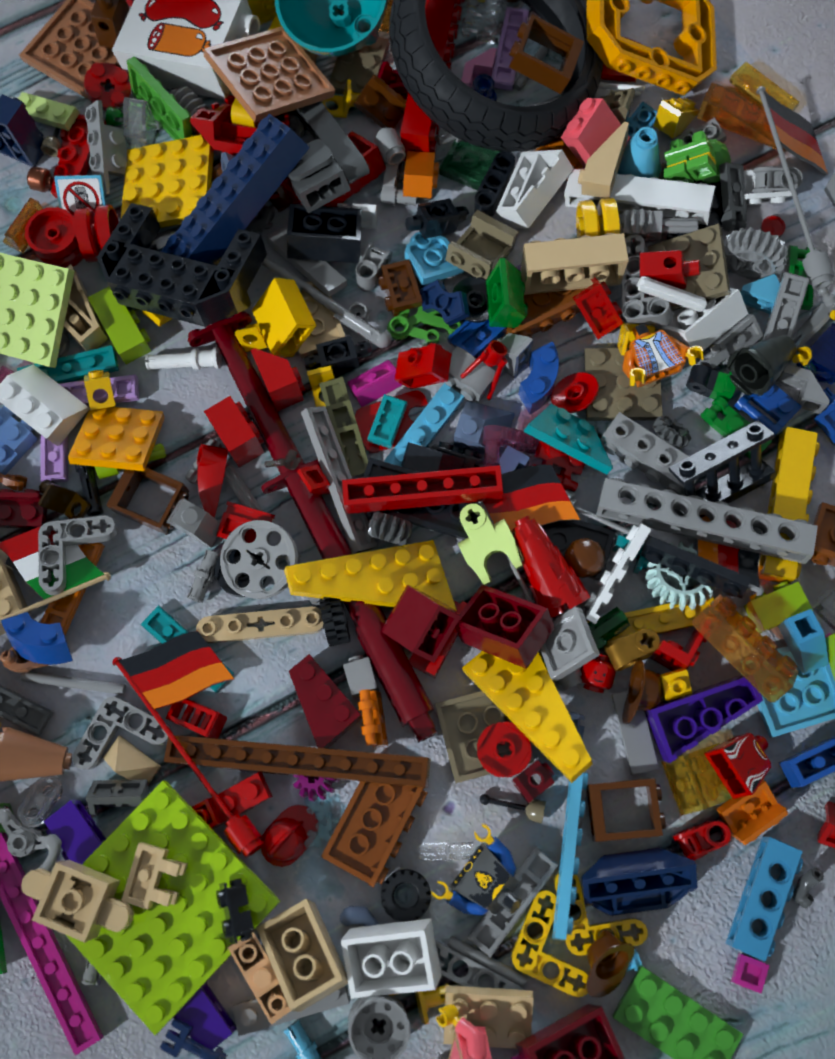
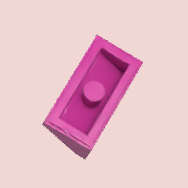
(374, 383)

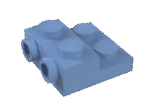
(15, 439)

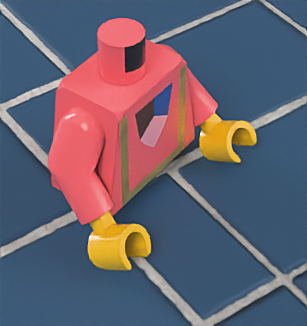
(468, 1040)

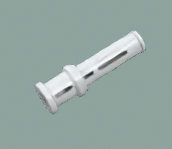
(195, 359)

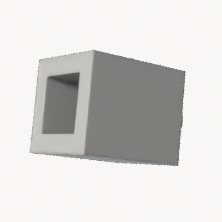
(360, 675)

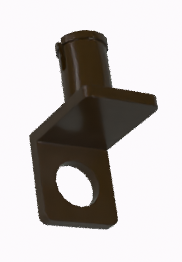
(62, 499)

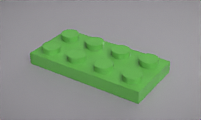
(162, 104)
(674, 1020)

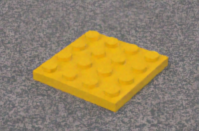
(168, 177)

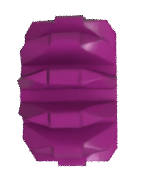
(314, 789)

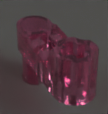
(501, 436)

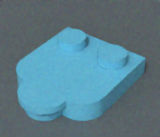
(428, 258)

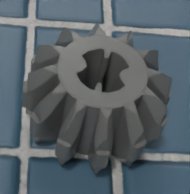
(390, 528)

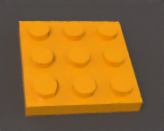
(117, 438)

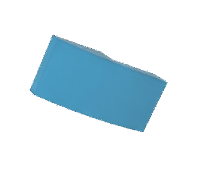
(642, 117)

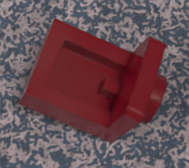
(391, 77)

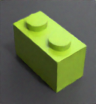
(773, 608)

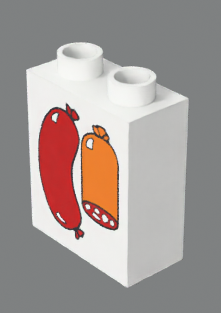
(173, 36)

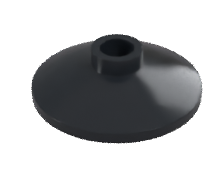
(476, 291)

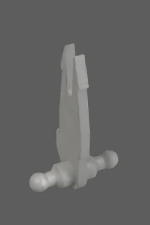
(819, 317)

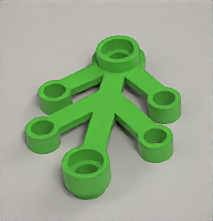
(421, 317)

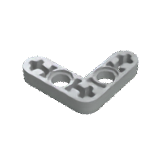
(64, 538)
(112, 723)

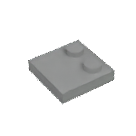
(569, 644)

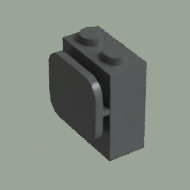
(317, 177)

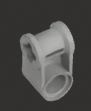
(772, 179)
(371, 264)

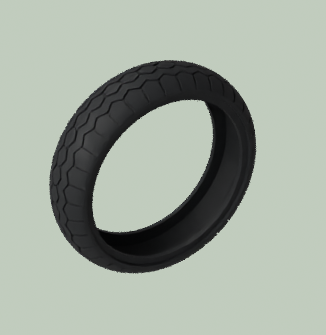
(474, 116)

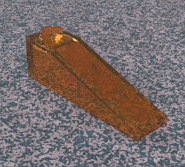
(736, 113)

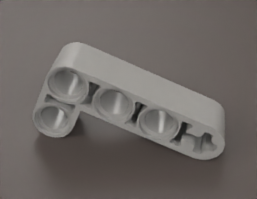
(641, 302)

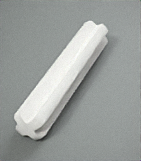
(671, 294)

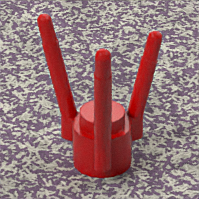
(491, 356)

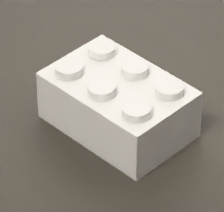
(391, 958)

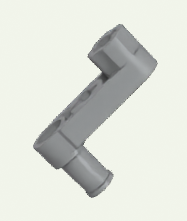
(390, 193)

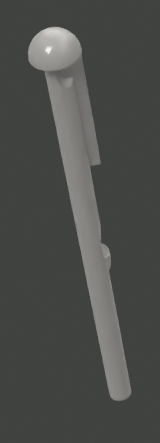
(343, 315)

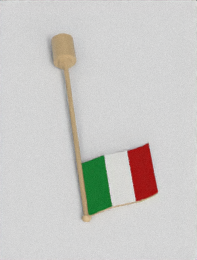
(25, 556)

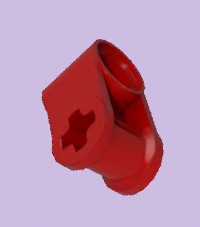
(700, 841)

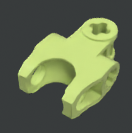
(486, 540)

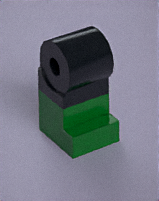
(710, 382)

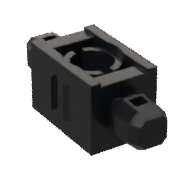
(436, 218)
(338, 346)

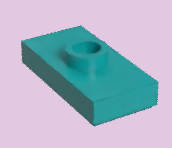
(387, 421)

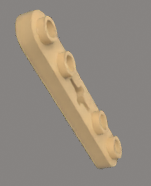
(235, 626)

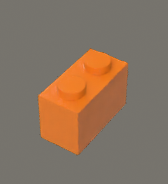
(420, 174)

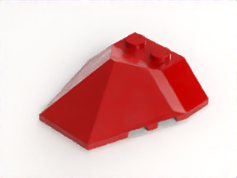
(219, 130)

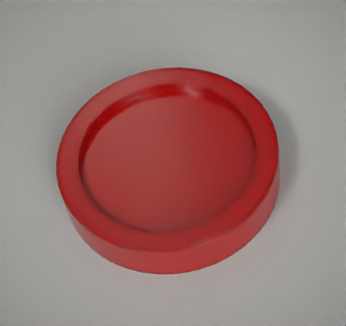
(774, 225)

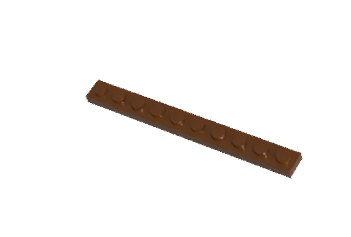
(302, 761)

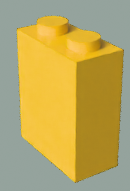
(283, 317)

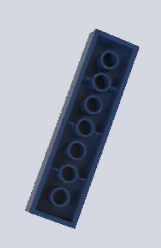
(238, 192)

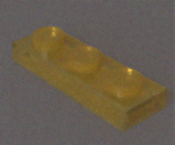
(748, 79)

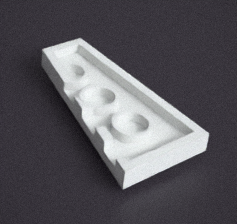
(636, 538)

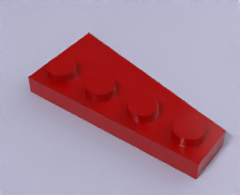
(74, 151)

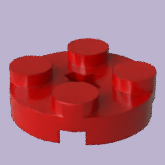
(102, 73)
(488, 753)

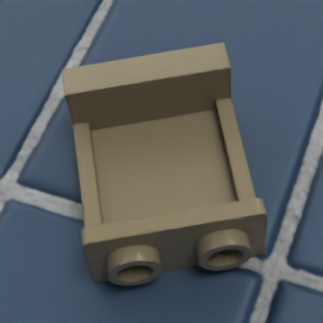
(482, 245)

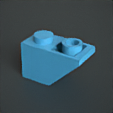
(805, 641)

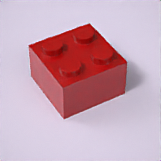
(236, 430)

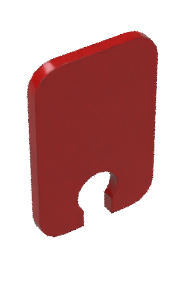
(366, 415)

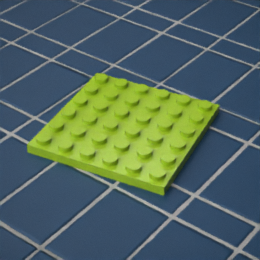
(179, 946)

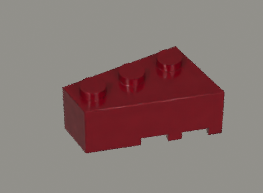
(323, 703)

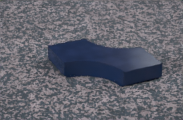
(450, 305)

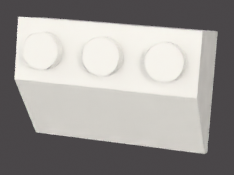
(706, 327)
(42, 403)

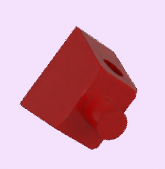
(668, 267)

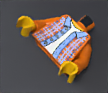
(656, 356)

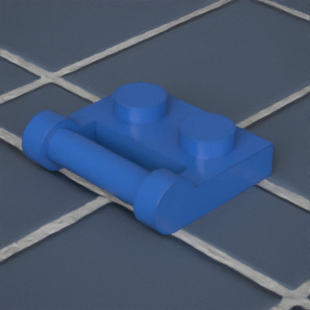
(774, 403)

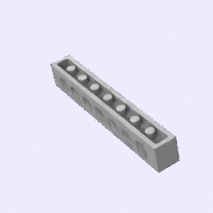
(770, 543)

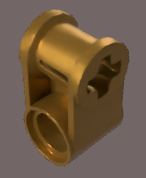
(628, 650)

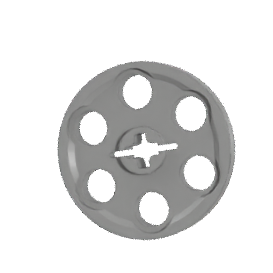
(247, 562)

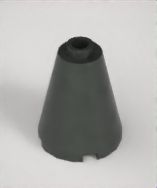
(760, 364)

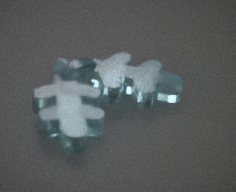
(324, 830)

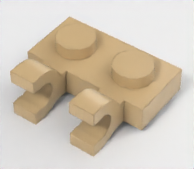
(146, 874)

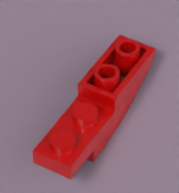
(237, 799)

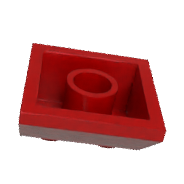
(280, 379)

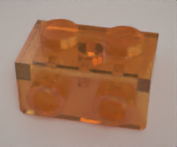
(15, 234)

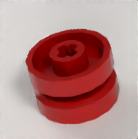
(94, 229)
(53, 237)

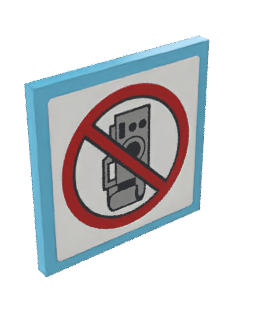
(80, 192)

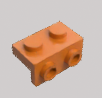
(752, 814)

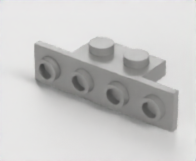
(106, 146)

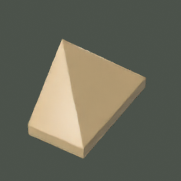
(130, 761)

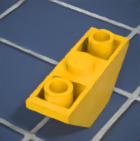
(675, 115)

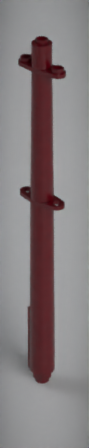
(385, 654)

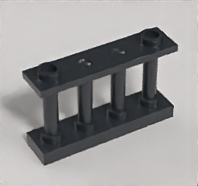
(727, 450)

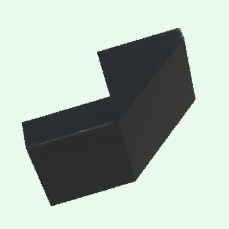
(429, 460)

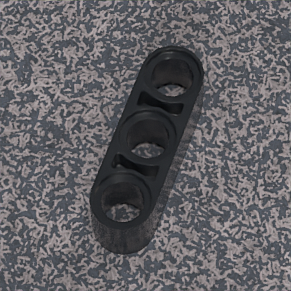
(495, 176)

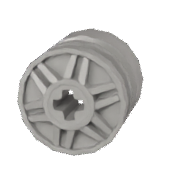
(376, 1042)

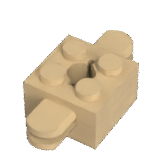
(77, 900)

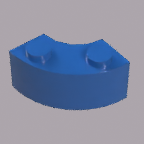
(540, 383)
(37, 640)

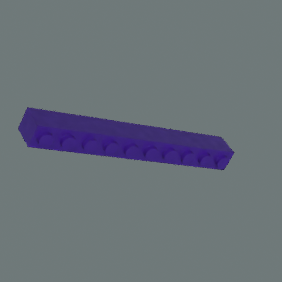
(79, 840)

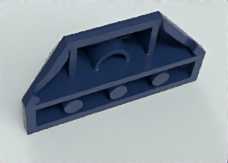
(638, 881)

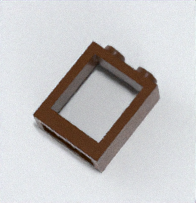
(553, 39)
(127, 487)
(596, 813)

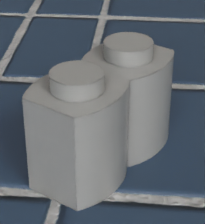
(476, 383)

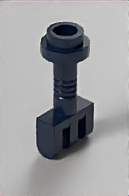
(184, 1042)

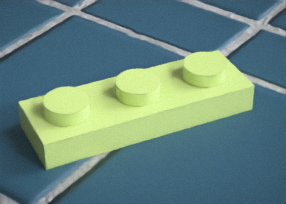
(49, 111)

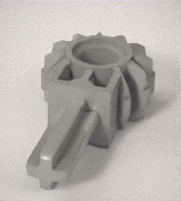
(652, 224)

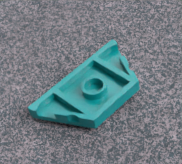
(570, 435)

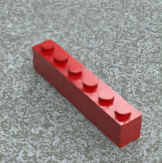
(422, 489)

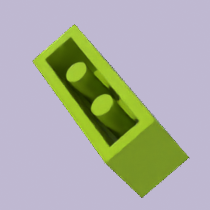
(120, 326)

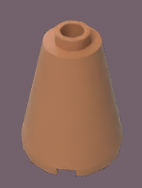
(30, 756)

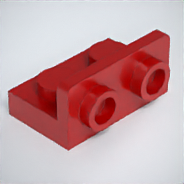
(598, 309)

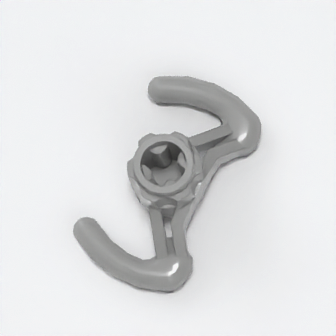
(28, 840)

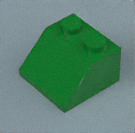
(505, 296)

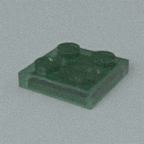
(467, 163)

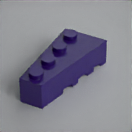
(689, 719)

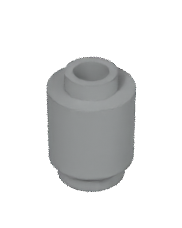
(390, 146)

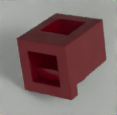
(526, 788)

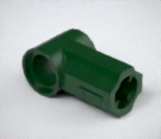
(608, 627)

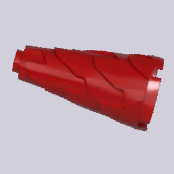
(551, 578)

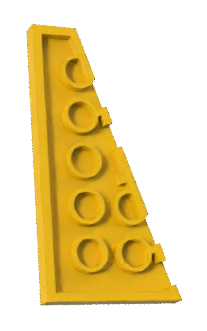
(373, 576)
(534, 707)

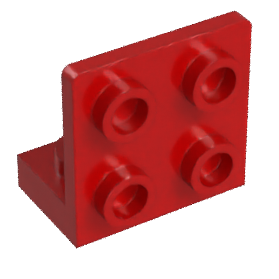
(673, 658)

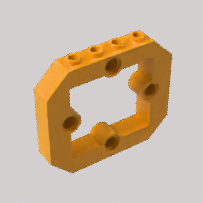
(654, 65)

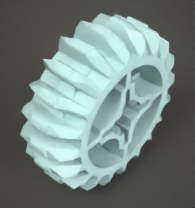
(661, 580)

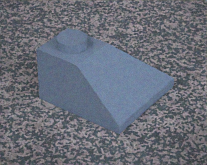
(473, 420)

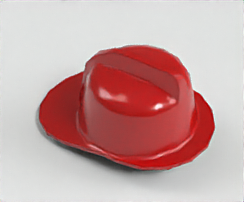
(286, 836)

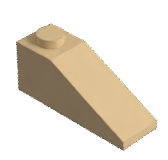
(603, 165)

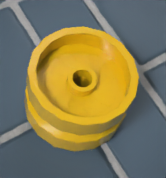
(597, 220)

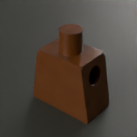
(108, 20)

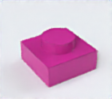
(750, 973)

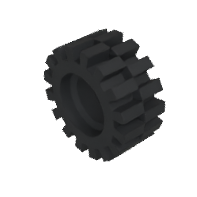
(334, 621)

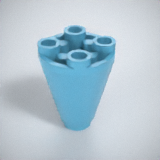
(641, 155)

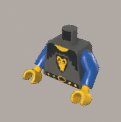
(485, 880)

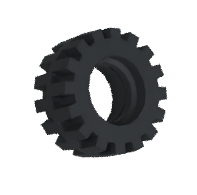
(388, 901)

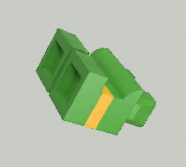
(691, 160)

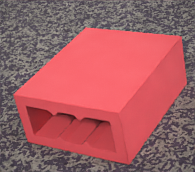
(590, 128)

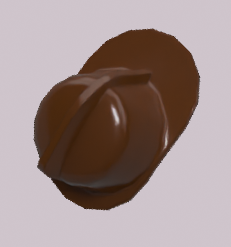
(643, 692)
(608, 964)

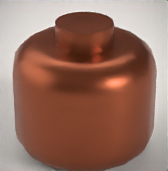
(39, 179)

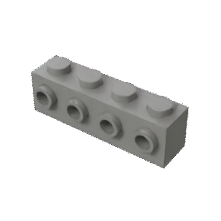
(643, 451)

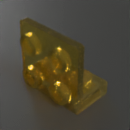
(695, 782)

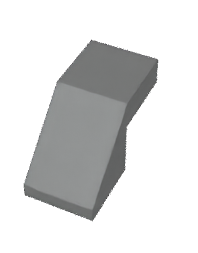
(811, 393)

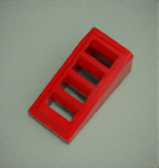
(211, 724)

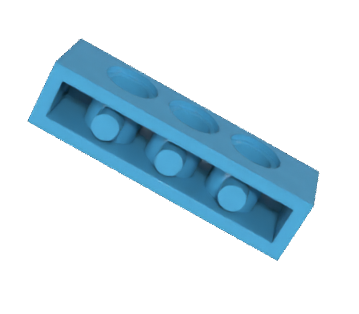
(750, 905)

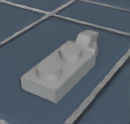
(739, 336)

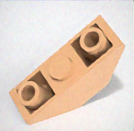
(260, 977)

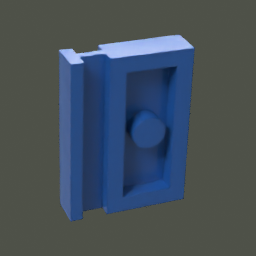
(475, 336)

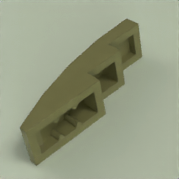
(345, 424)

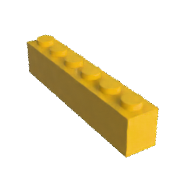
(790, 494)

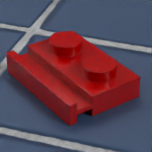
(238, 515)

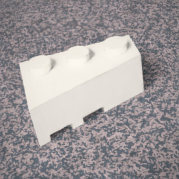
(532, 186)

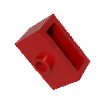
(423, 366)

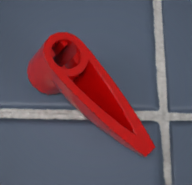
(210, 475)

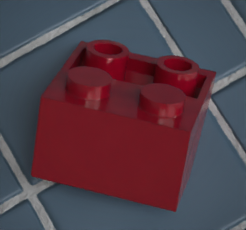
(421, 623)

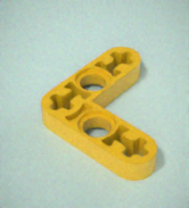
(582, 927)
(539, 957)

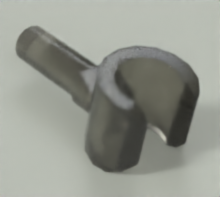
(290, 461)

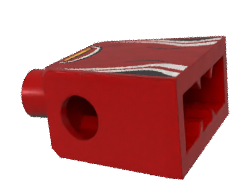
(740, 763)

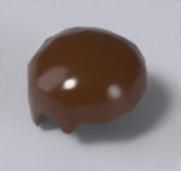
(585, 557)

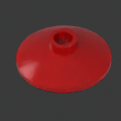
(575, 392)

